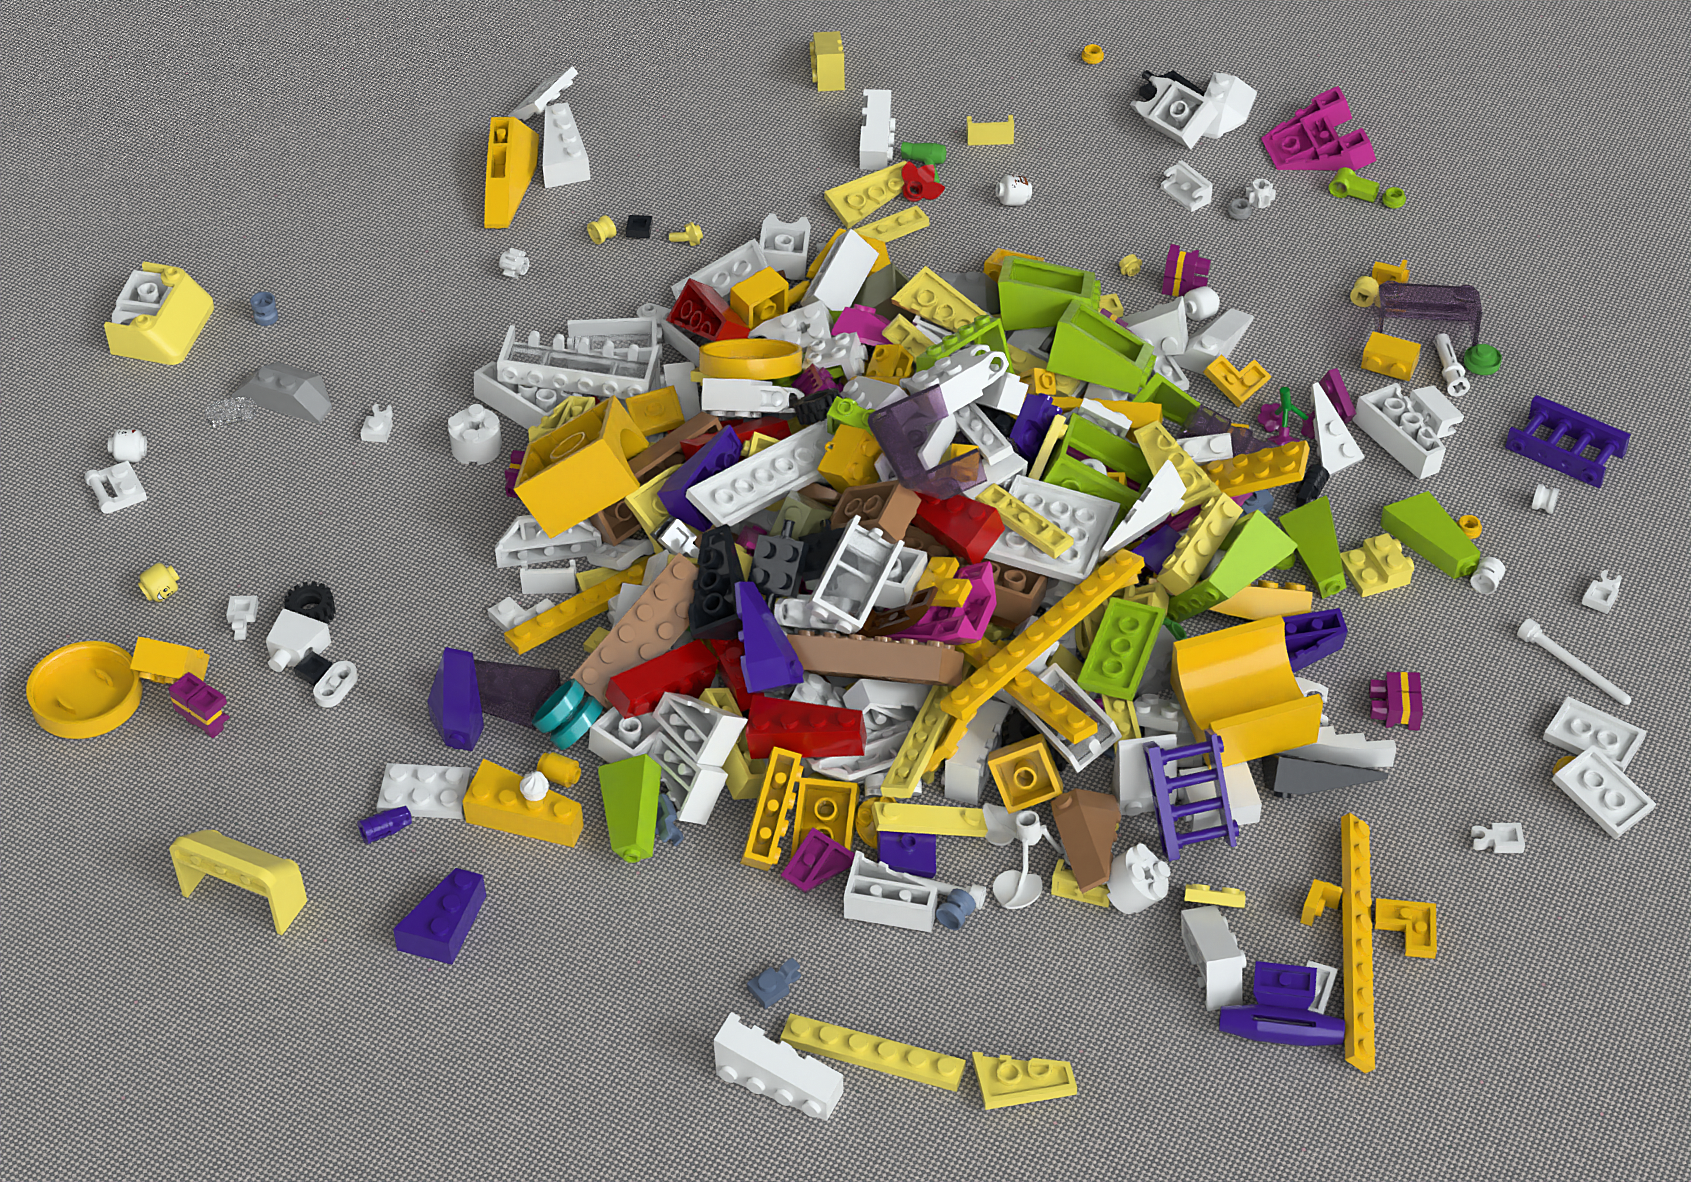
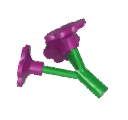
(1276, 418)

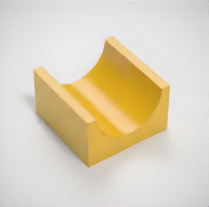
(580, 467)
(1244, 691)

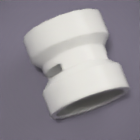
(1487, 575)

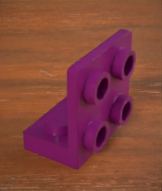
(814, 380)

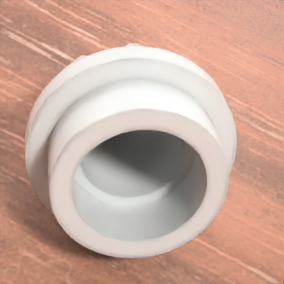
(534, 786)

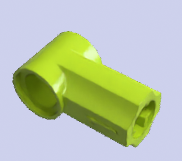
(1347, 183)

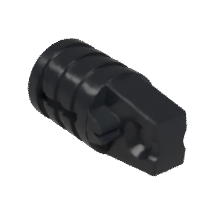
(1312, 484)

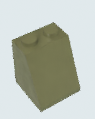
(880, 288)
(804, 512)

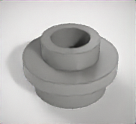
(1239, 209)

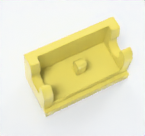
(990, 133)
(1066, 886)

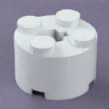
(475, 435)
(1137, 880)

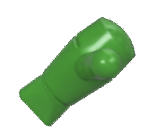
(925, 152)

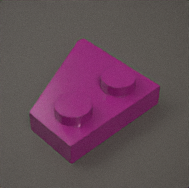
(1337, 394)
(817, 862)

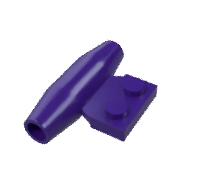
(1282, 1009)

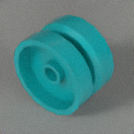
(567, 714)

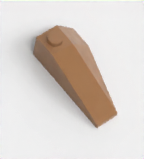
(1087, 832)

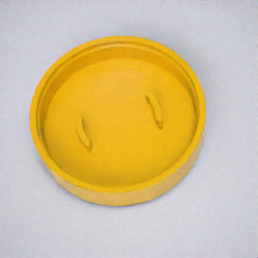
(750, 359)
(84, 690)

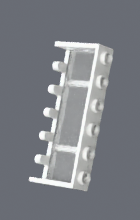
(575, 369)

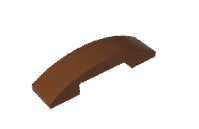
(898, 618)

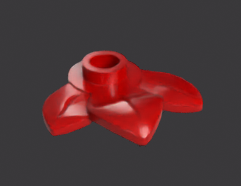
(922, 181)

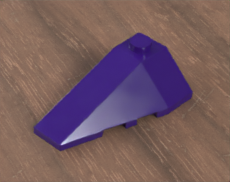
(710, 460)
(769, 657)
(455, 700)

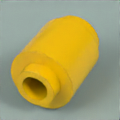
(559, 769)

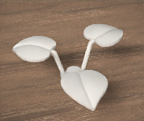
(1012, 887)

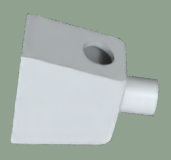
(295, 638)

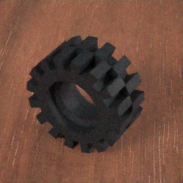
(815, 406)
(311, 595)

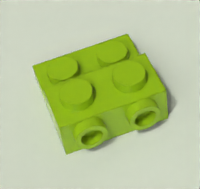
(848, 413)

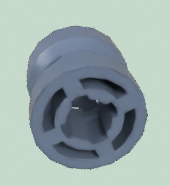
(264, 308)
(953, 912)

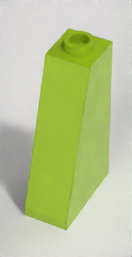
(1431, 533)
(1317, 542)
(631, 805)

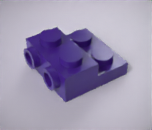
(1033, 424)

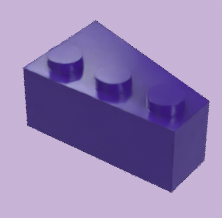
(1313, 636)
(442, 918)

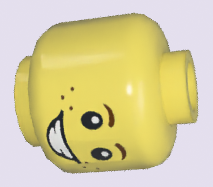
(158, 582)

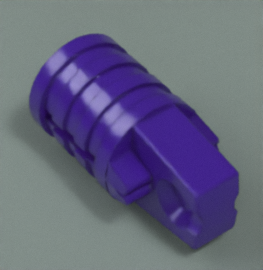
(384, 824)

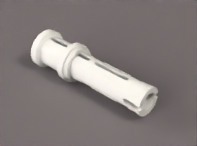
(1452, 371)

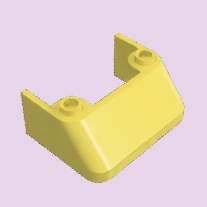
(173, 329)
(243, 866)

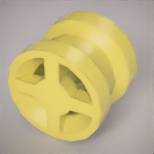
(601, 229)
(1364, 291)

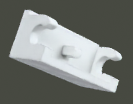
(1187, 186)
(1436, 410)
(548, 580)

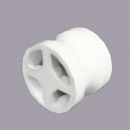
(1545, 498)

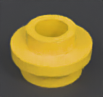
(1092, 54)
(1470, 526)

